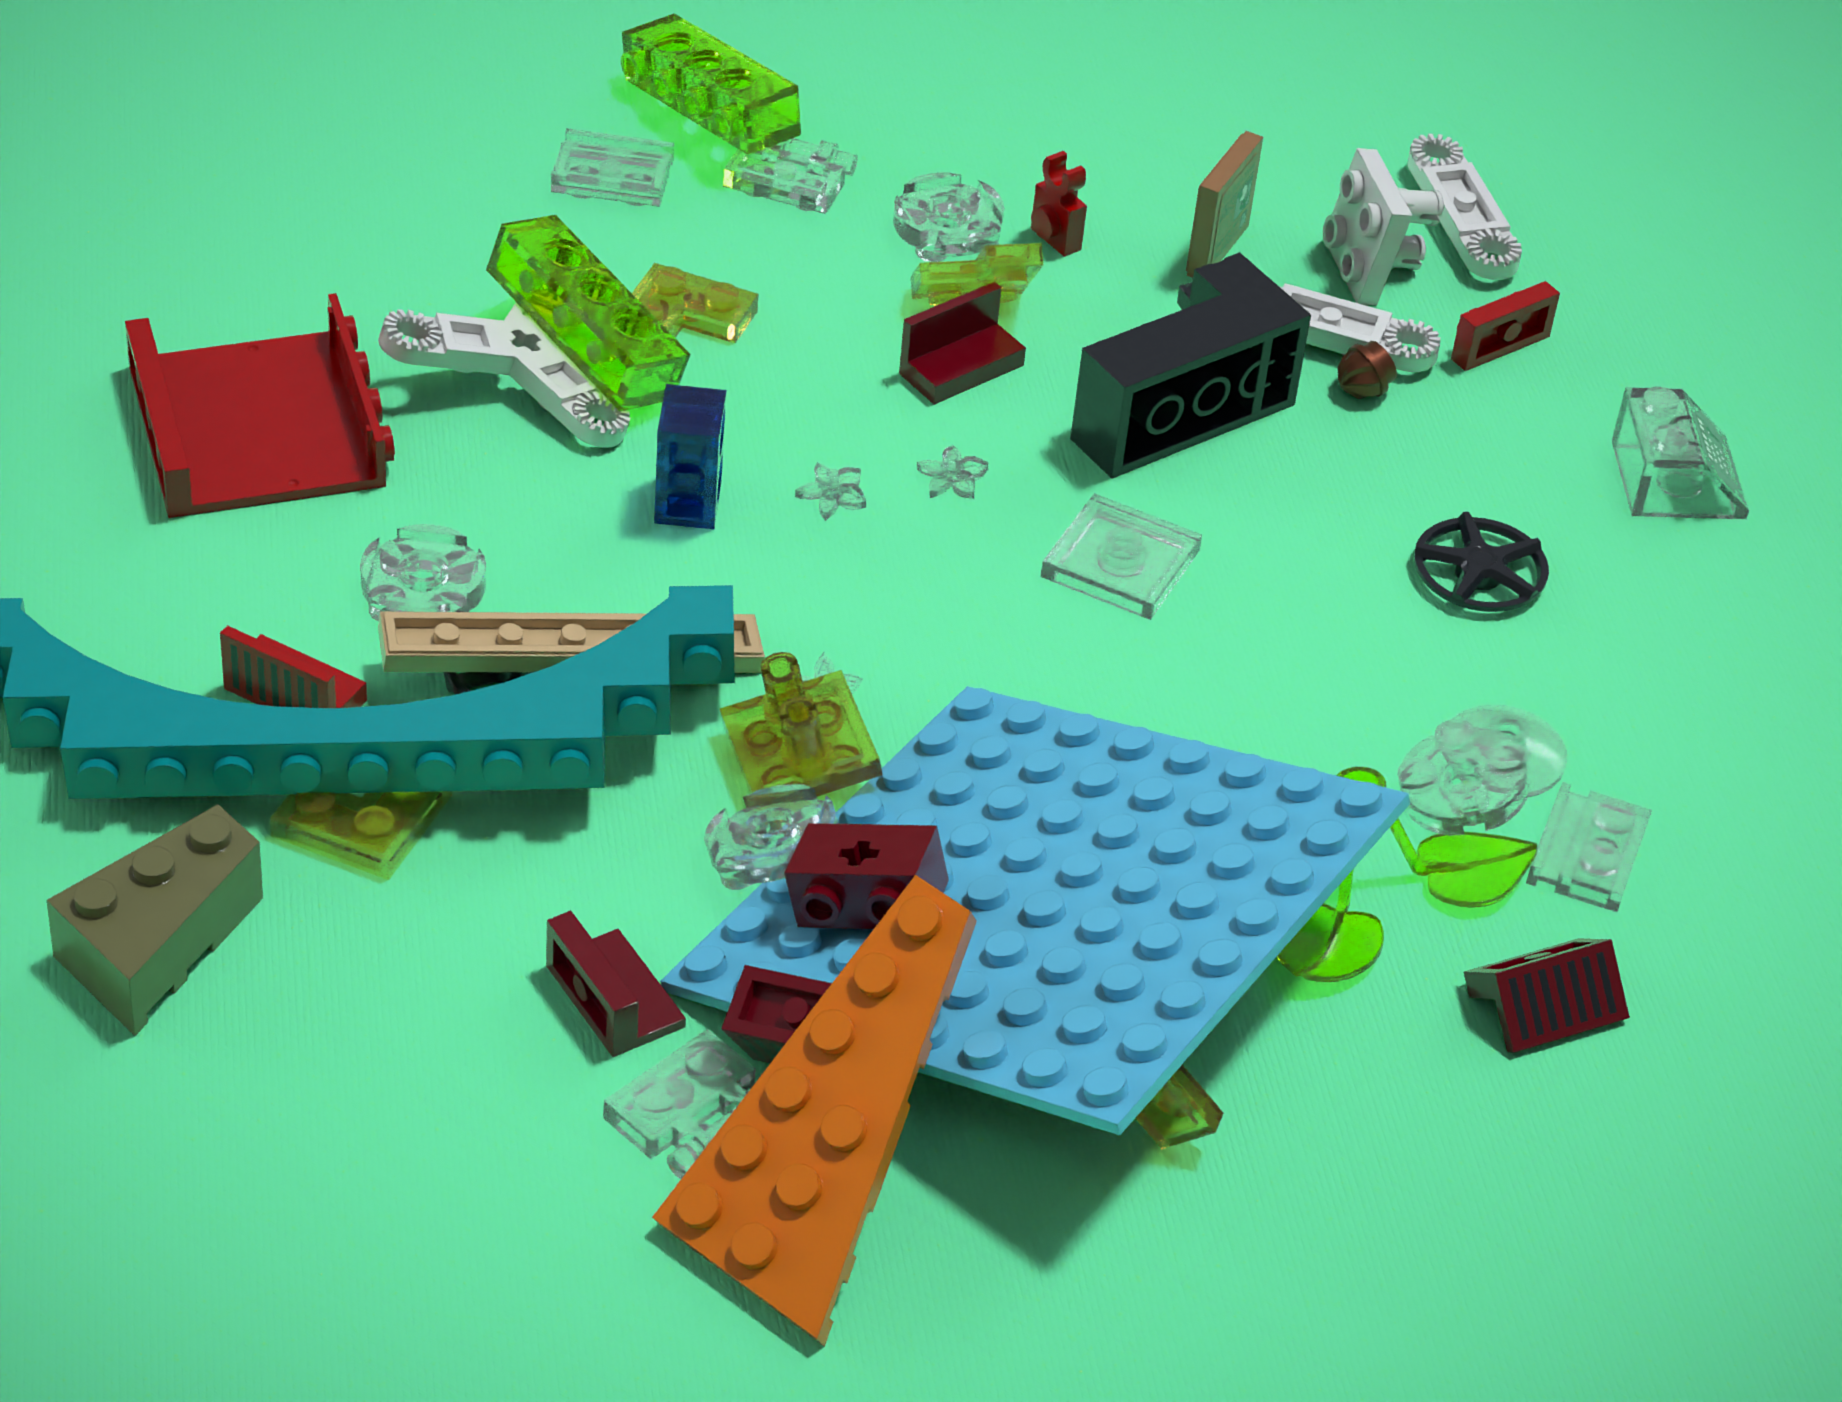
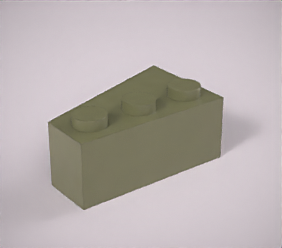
(155, 912)

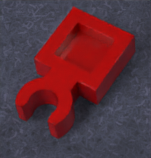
(1057, 211)

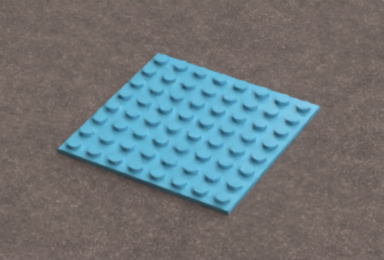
(1112, 889)

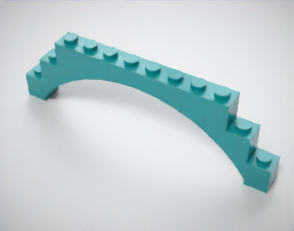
(521, 734)

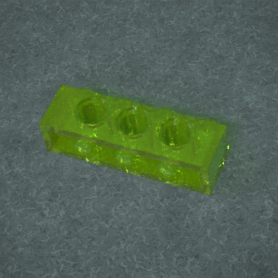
(711, 83)
(587, 311)

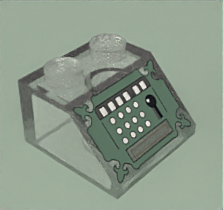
(1675, 458)

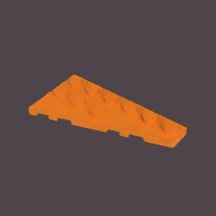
(813, 1138)

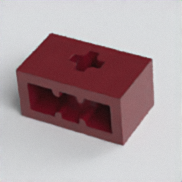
(857, 871)

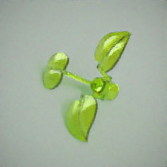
(1460, 871)

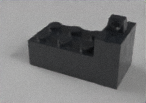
(1193, 372)

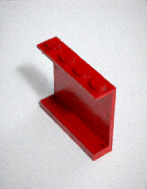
(260, 418)

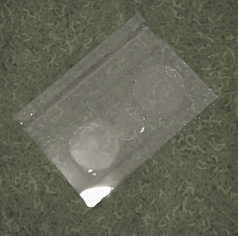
(612, 167)
(1590, 847)

